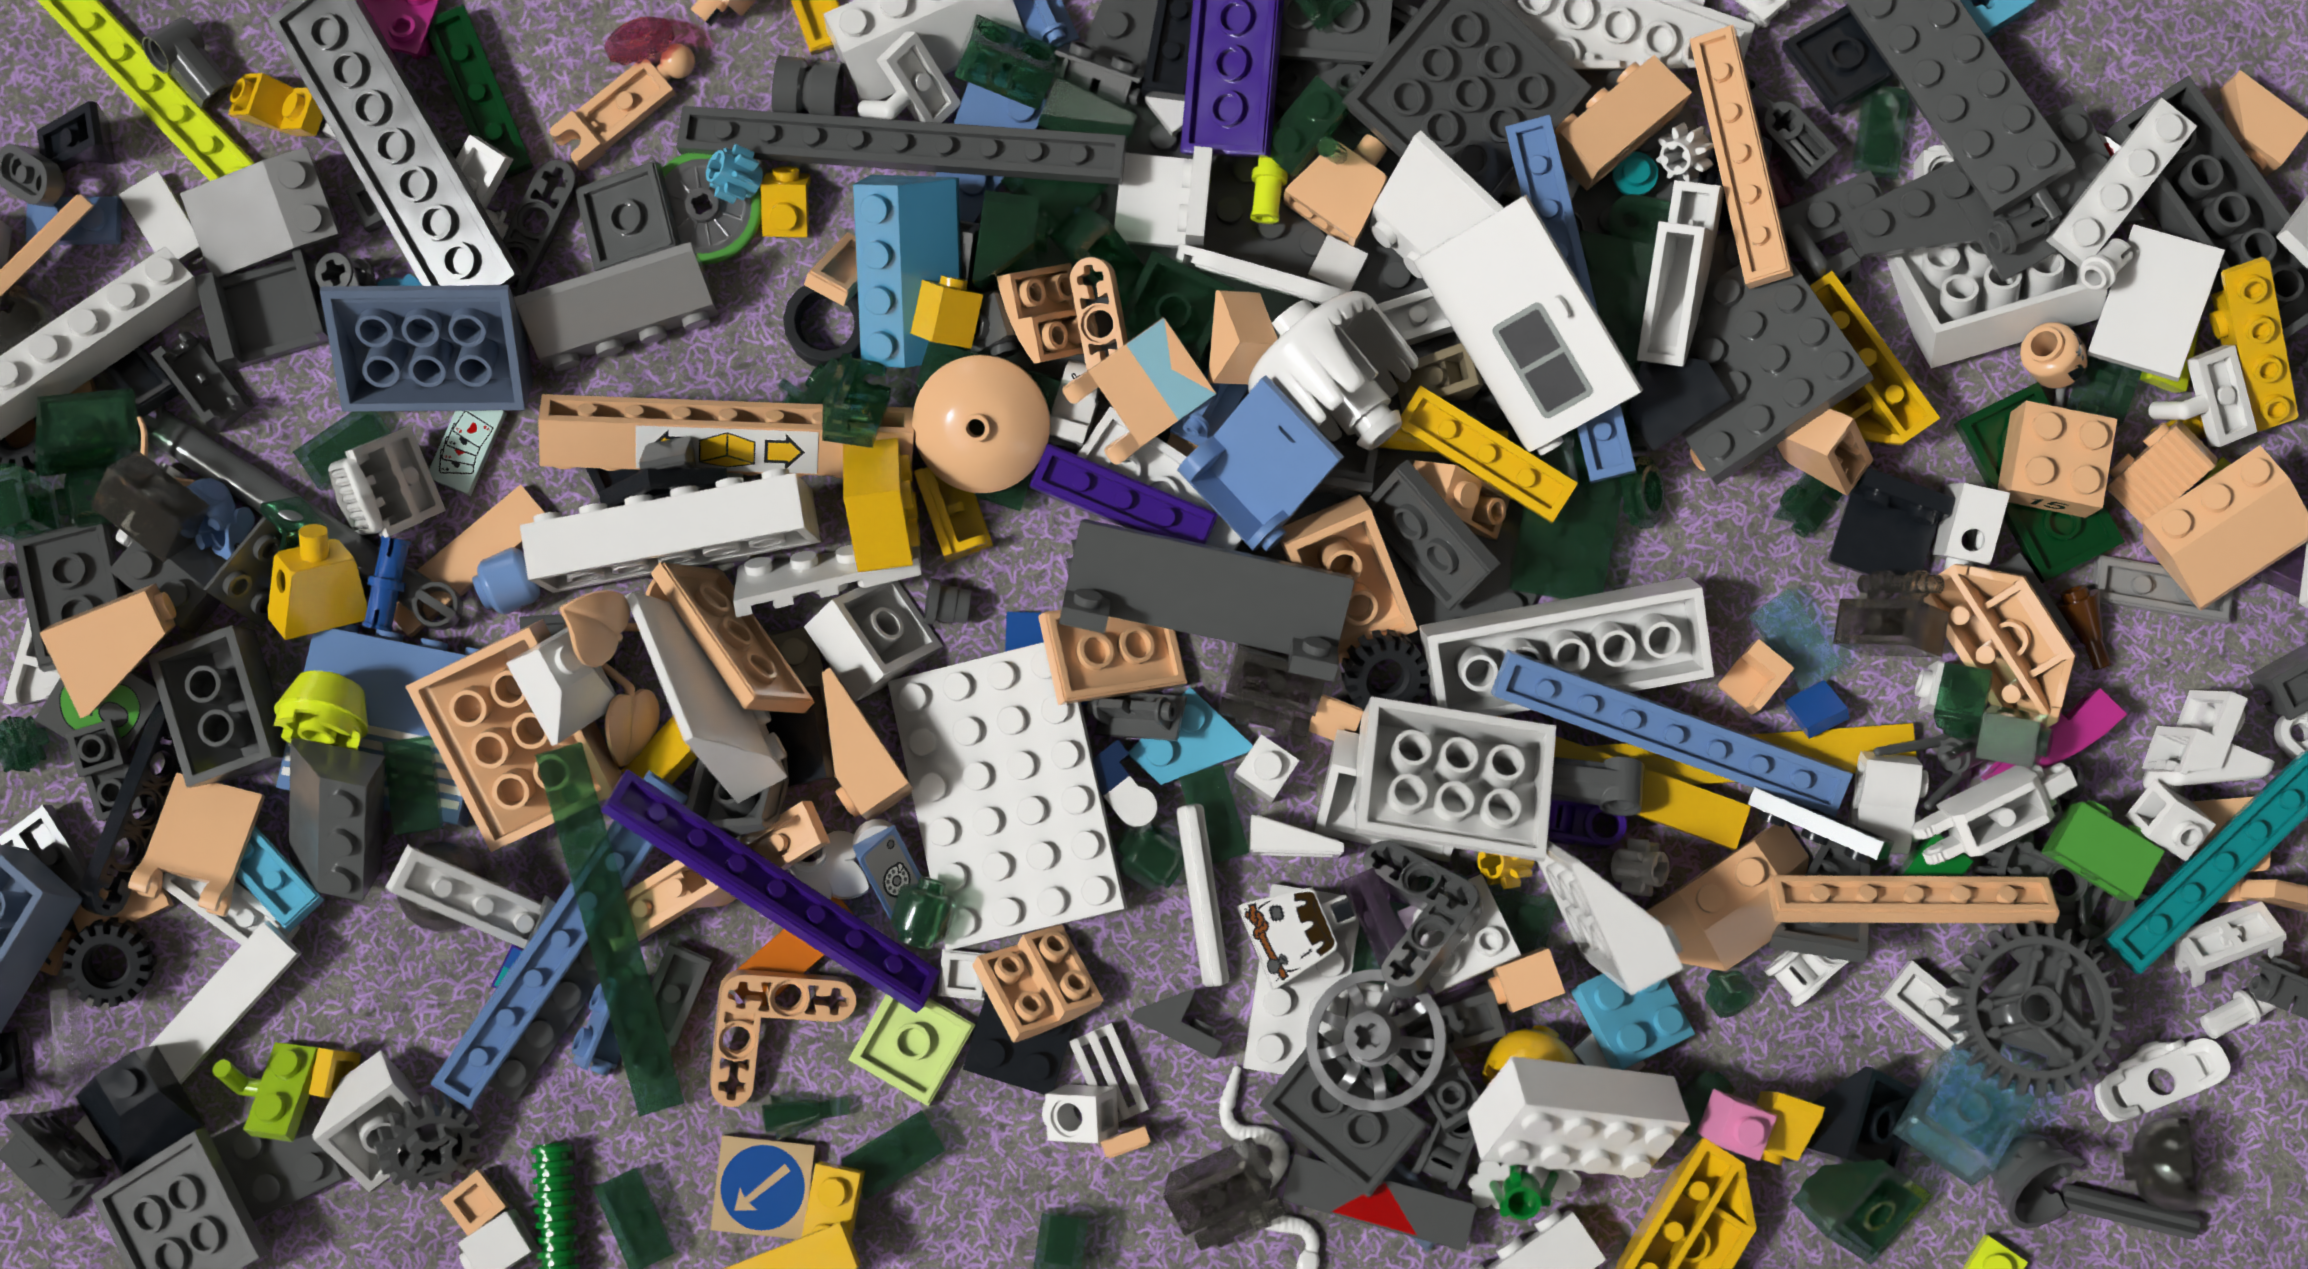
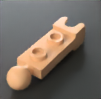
(622, 105)

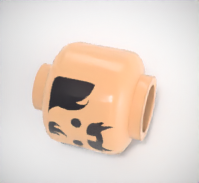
(2054, 355)

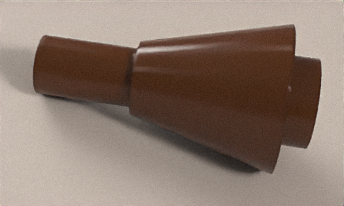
(2083, 614)

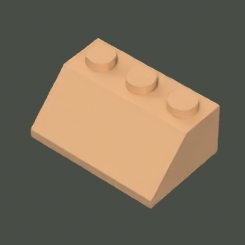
(2228, 528)

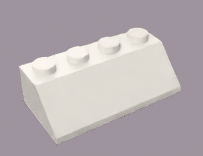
(869, 27)

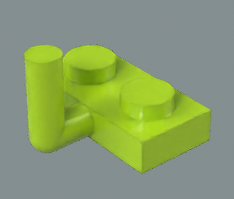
(278, 1095)

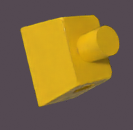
(315, 586)

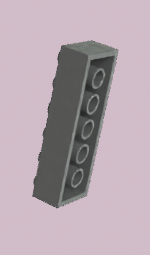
(2221, 200)

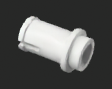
(2101, 269)

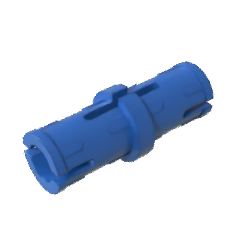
(386, 583)

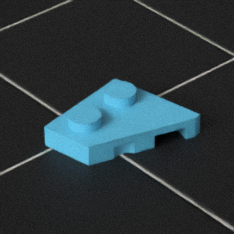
(1202, 743)

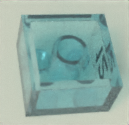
(1961, 1118)

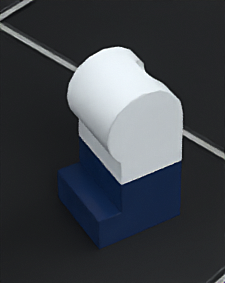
(1131, 802)

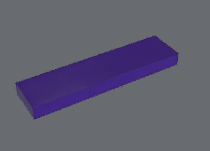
(1119, 497)

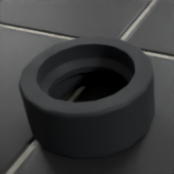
(792, 324)

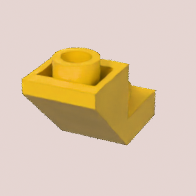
(275, 105)

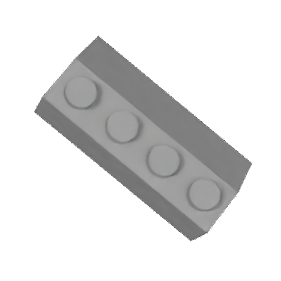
(618, 307)

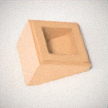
(1334, 715)

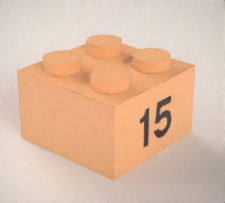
(2057, 458)

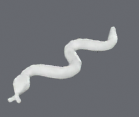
(1279, 1164)

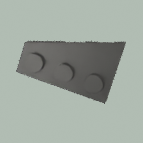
(1828, 940)

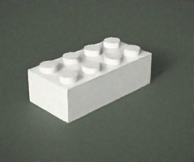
(1577, 1117)

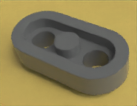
(30, 175)

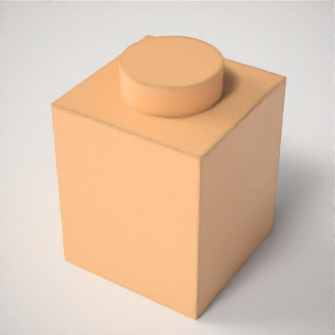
(1526, 980)

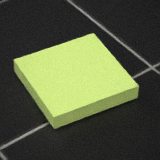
(912, 1047)

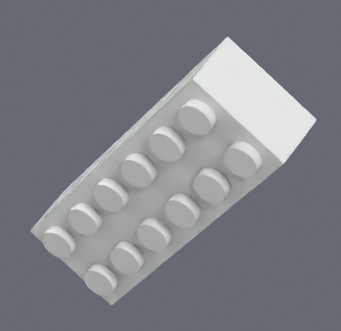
(679, 529)
(1617, 637)

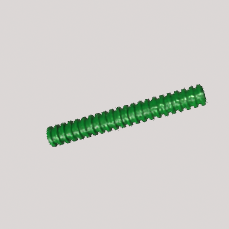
(555, 1206)

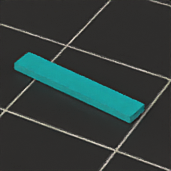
(2213, 868)

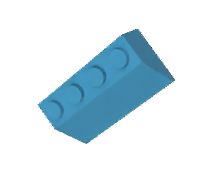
(903, 236)

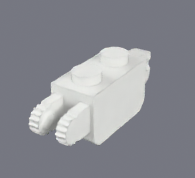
(1994, 811)

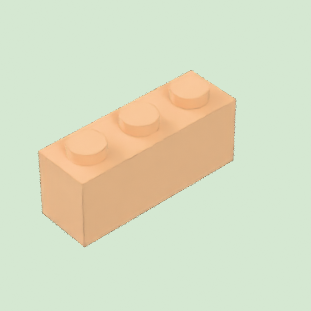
(1619, 120)

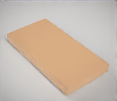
(734, 645)

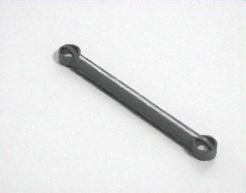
(256, 487)

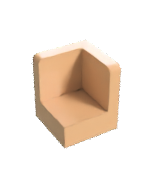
(1755, 676)

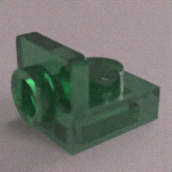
(817, 384)
(1962, 700)

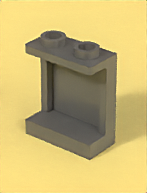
(263, 311)

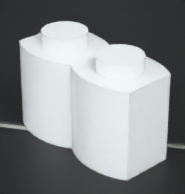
(1887, 796)

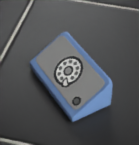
(886, 865)

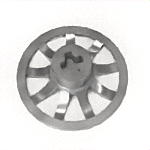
(1373, 1041)

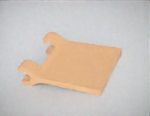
(201, 839)

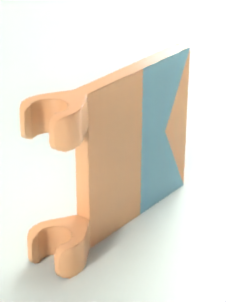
(1147, 384)

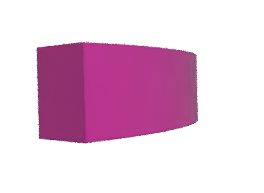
(2076, 730)

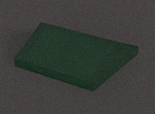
(84, 430)

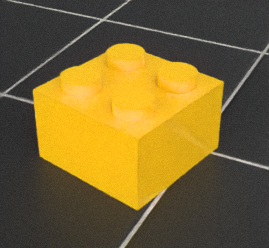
(880, 505)

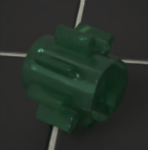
(21, 743)

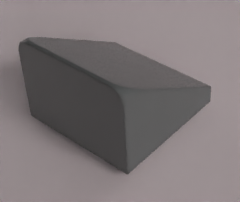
(669, 454)

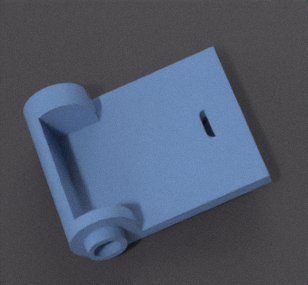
(1261, 465)

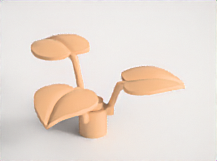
(595, 630)

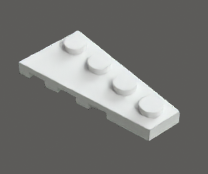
(805, 572)

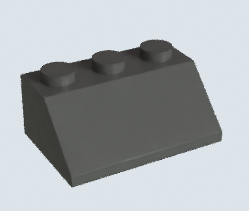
(219, 706)
(336, 817)

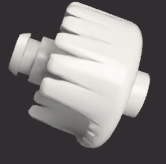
(1339, 366)

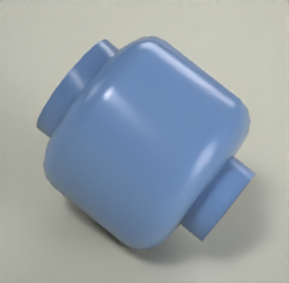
(504, 582)

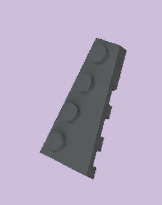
(549, 1022)

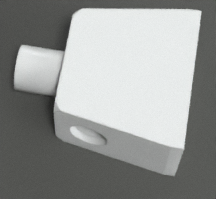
(1980, 515)

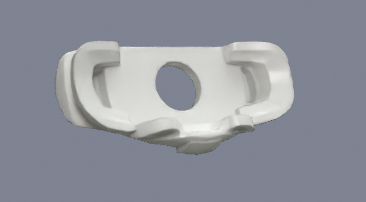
(2192, 1064)

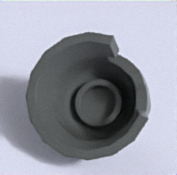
(2025, 1172)

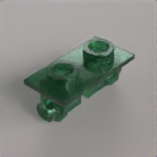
(1805, 505)

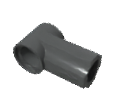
(182, 52)
(1612, 785)

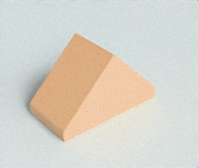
(1239, 336)

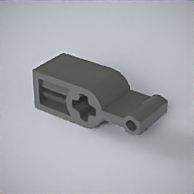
(1800, 145)

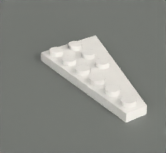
(1624, 31)

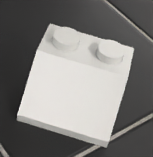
(872, 637)

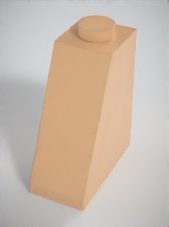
(107, 643)

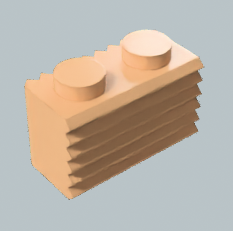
(2161, 471)

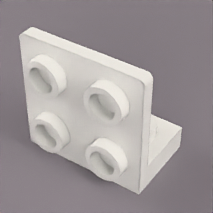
(1164, 199)

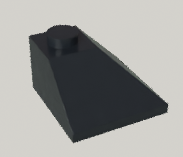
(138, 1107)
(1861, 1119)

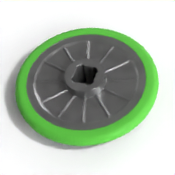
(718, 231)

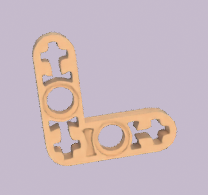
(749, 1017)

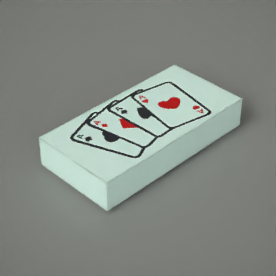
(466, 448)

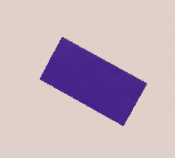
(1232, 77)

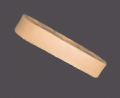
(1105, 288)

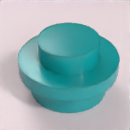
(1635, 174)

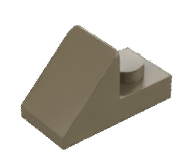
(1445, 373)

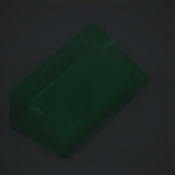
(1080, 110)

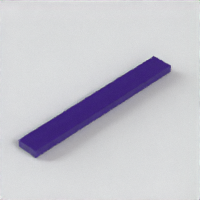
(770, 890)

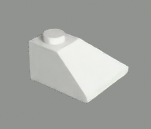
(560, 687)
(355, 1113)

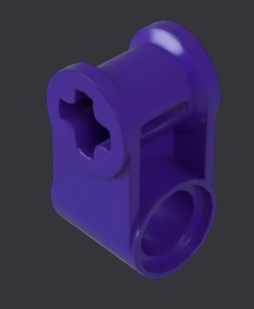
(1576, 825)

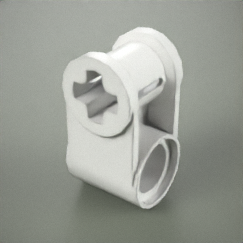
(1810, 970)

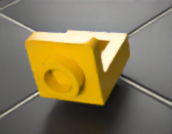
(785, 203)

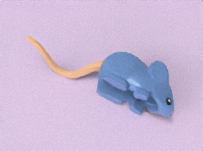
(223, 524)

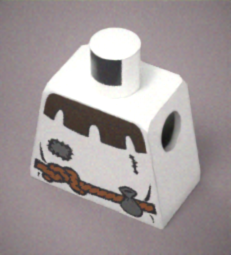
(1293, 931)

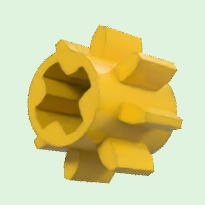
(1504, 869)

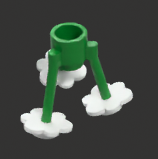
(1518, 1191)

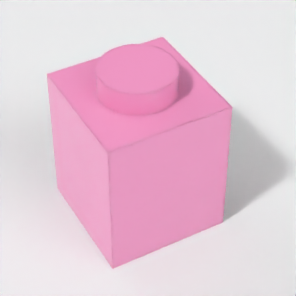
(1736, 1124)

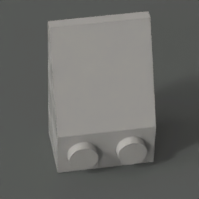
(261, 213)

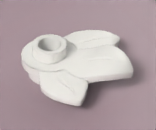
(834, 869)

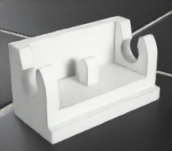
(2228, 940)

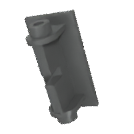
(1116, 74)
(1139, 716)
(2279, 985)

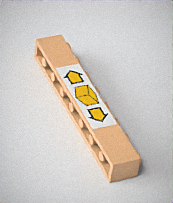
(724, 434)

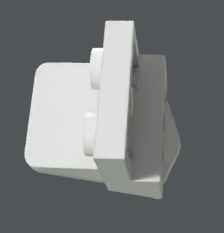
(385, 485)
(2201, 744)

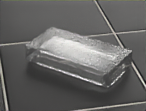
(69, 1037)

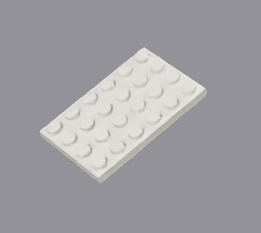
(1006, 796)

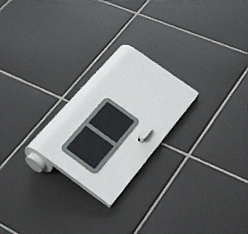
(1527, 325)

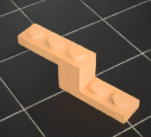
(680, 889)

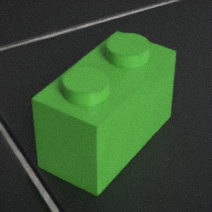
(2103, 850)

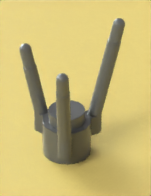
(1953, 755)

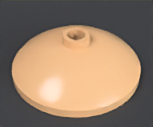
(1005, 402)

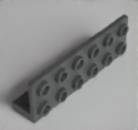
(1207, 594)

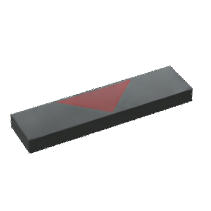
(1388, 1207)

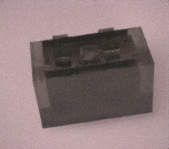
(1893, 625)
(1266, 678)
(1219, 1188)

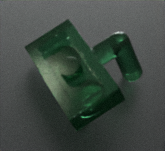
(1308, 128)

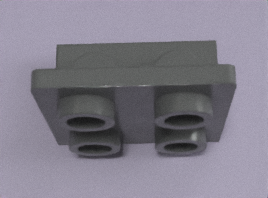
(51, 1161)

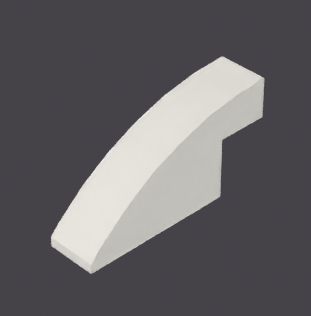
(1680, 272)

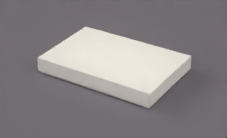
(2156, 303)

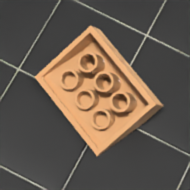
(493, 737)

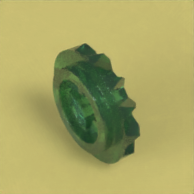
(1643, 493)

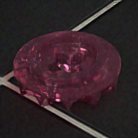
(639, 40)

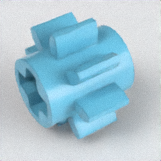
(734, 173)

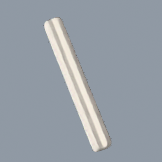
(1202, 895)

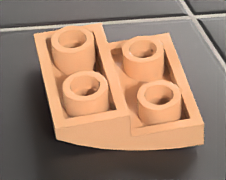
(1044, 312)
(1037, 983)

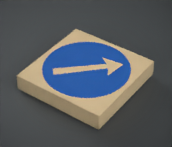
(762, 1186)

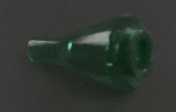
(791, 1114)

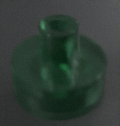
(1728, 992)

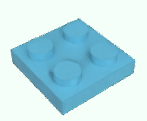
(1631, 1025)

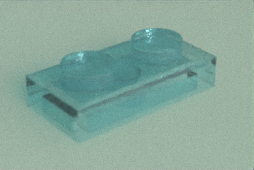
(1795, 639)

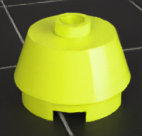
(323, 710)

